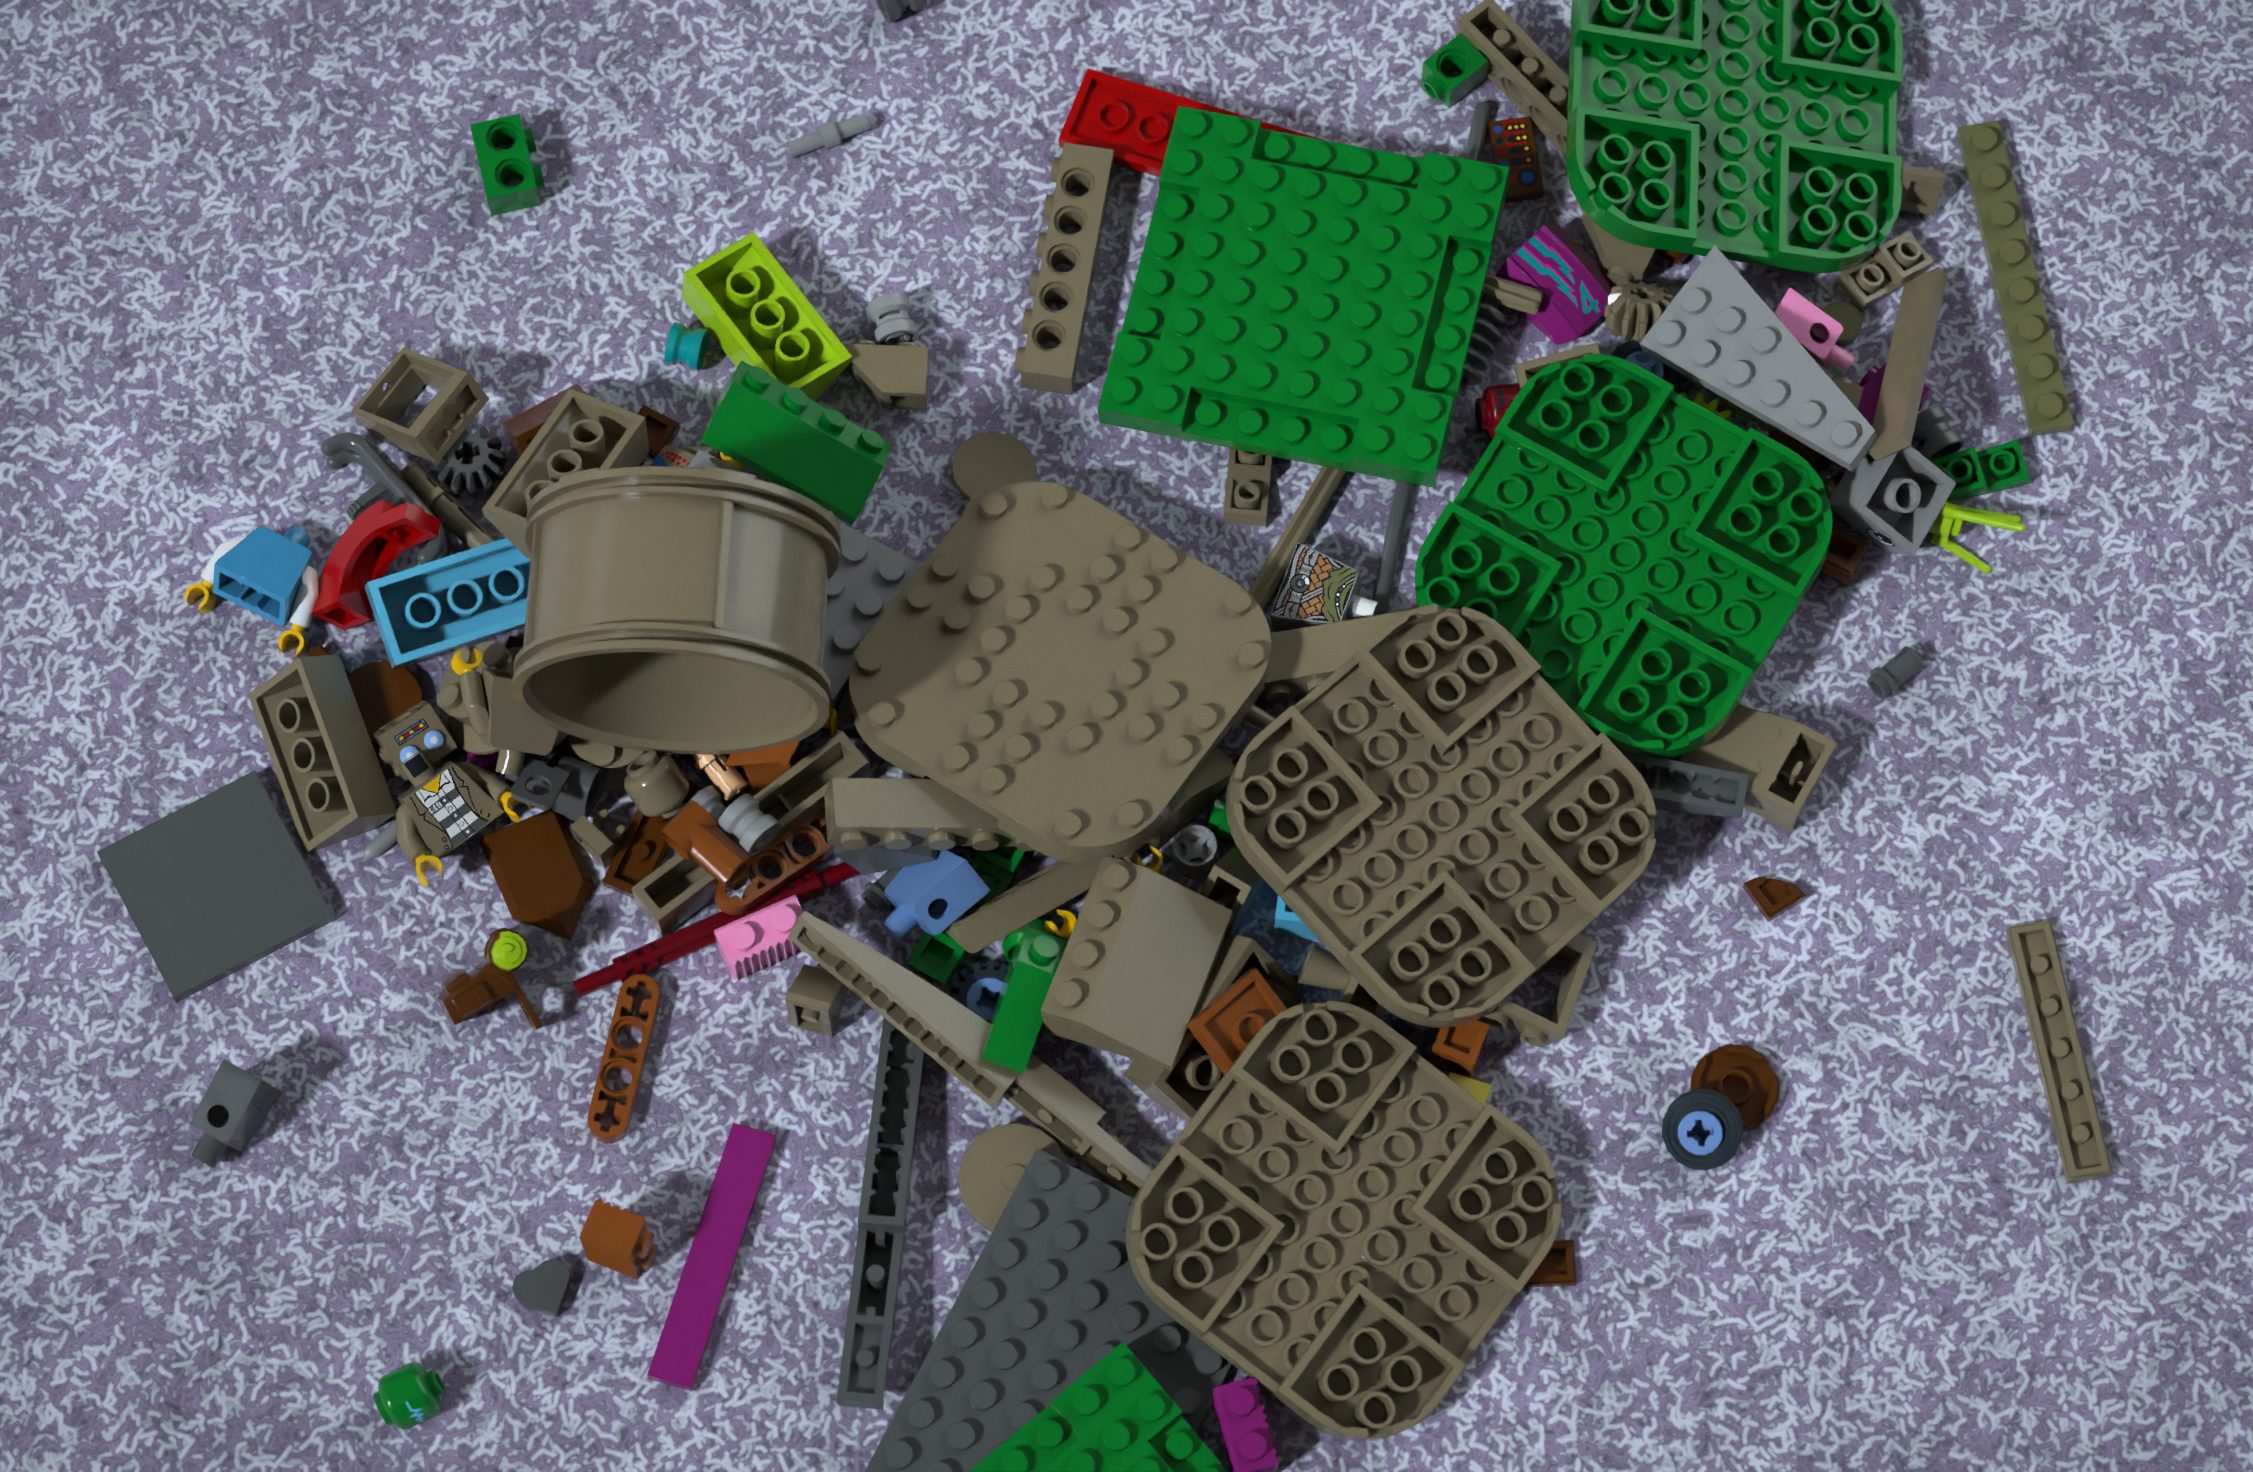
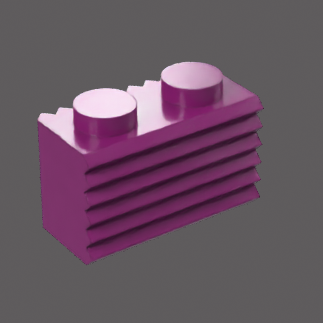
(1245, 1427)

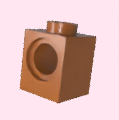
(1459, 1048)

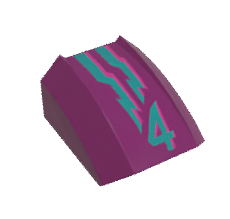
(1566, 276)

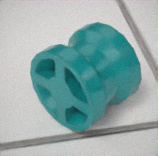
(686, 346)

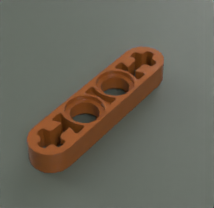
(782, 854)
(617, 1057)

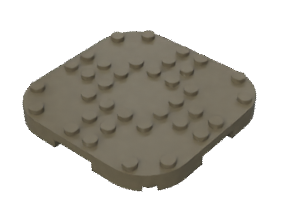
(1060, 670)
(1440, 816)
(1343, 1221)

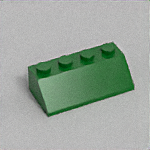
(796, 441)

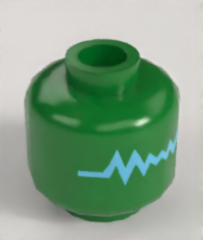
(409, 1395)

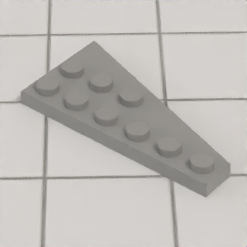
(1742, 351)

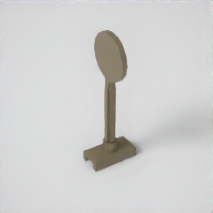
(990, 463)

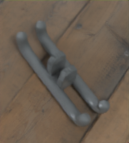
(354, 448)

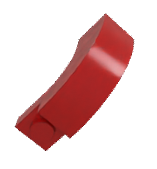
(365, 555)

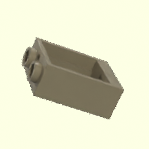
(439, 422)
(1535, 1028)

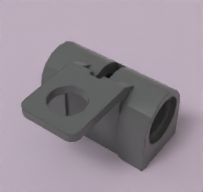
(558, 784)

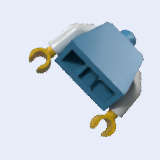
(266, 576)

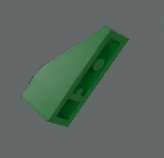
(1021, 998)

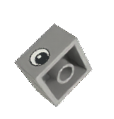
(1893, 499)

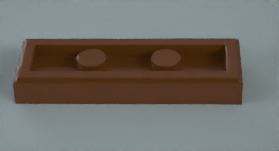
(640, 850)

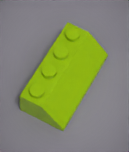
(764, 317)

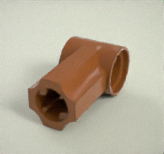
(697, 836)

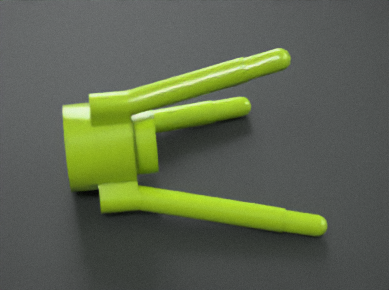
(1951, 521)

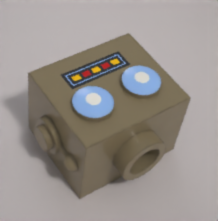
(411, 732)

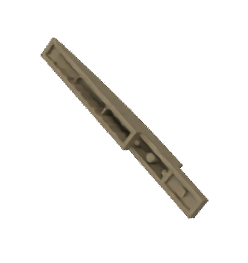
(956, 1041)

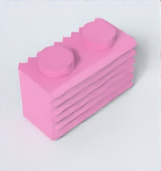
(759, 938)

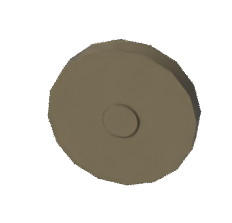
(995, 1166)

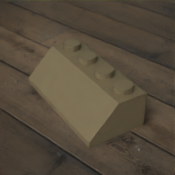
(574, 438)
(322, 752)
(1195, 1072)

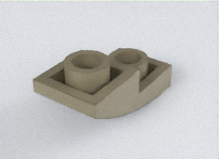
(1884, 271)
(1247, 488)

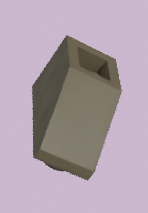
(892, 374)

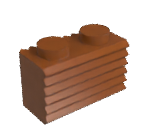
(618, 1239)

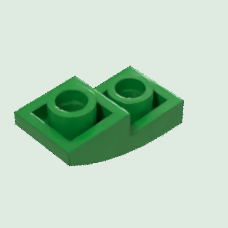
(1985, 470)

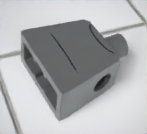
(234, 1095)

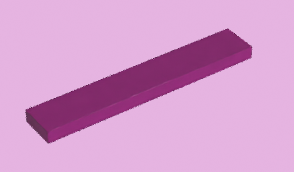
(712, 1257)

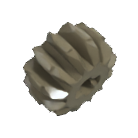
(1635, 309)

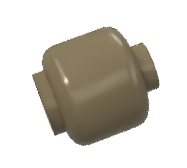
(656, 784)

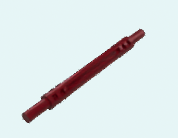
(701, 932)

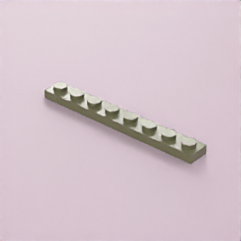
(2014, 279)

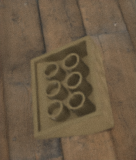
(1135, 964)

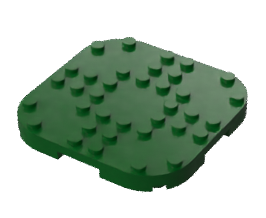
(1738, 126)
(1632, 549)

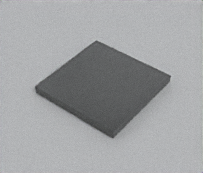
(215, 886)

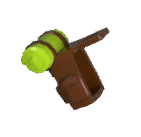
(489, 981)

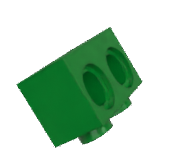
(504, 165)

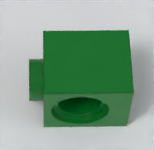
(1456, 56)

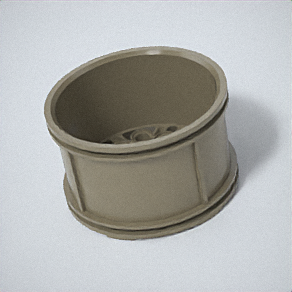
(676, 610)

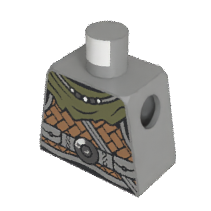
(1318, 593)

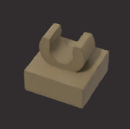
(1921, 189)
(595, 840)

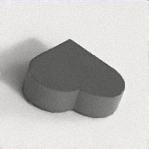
(543, 1288)

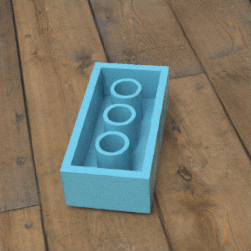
(451, 601)

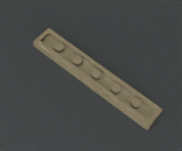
(1907, 363)
(2058, 1052)

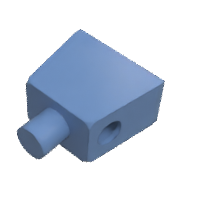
(932, 895)

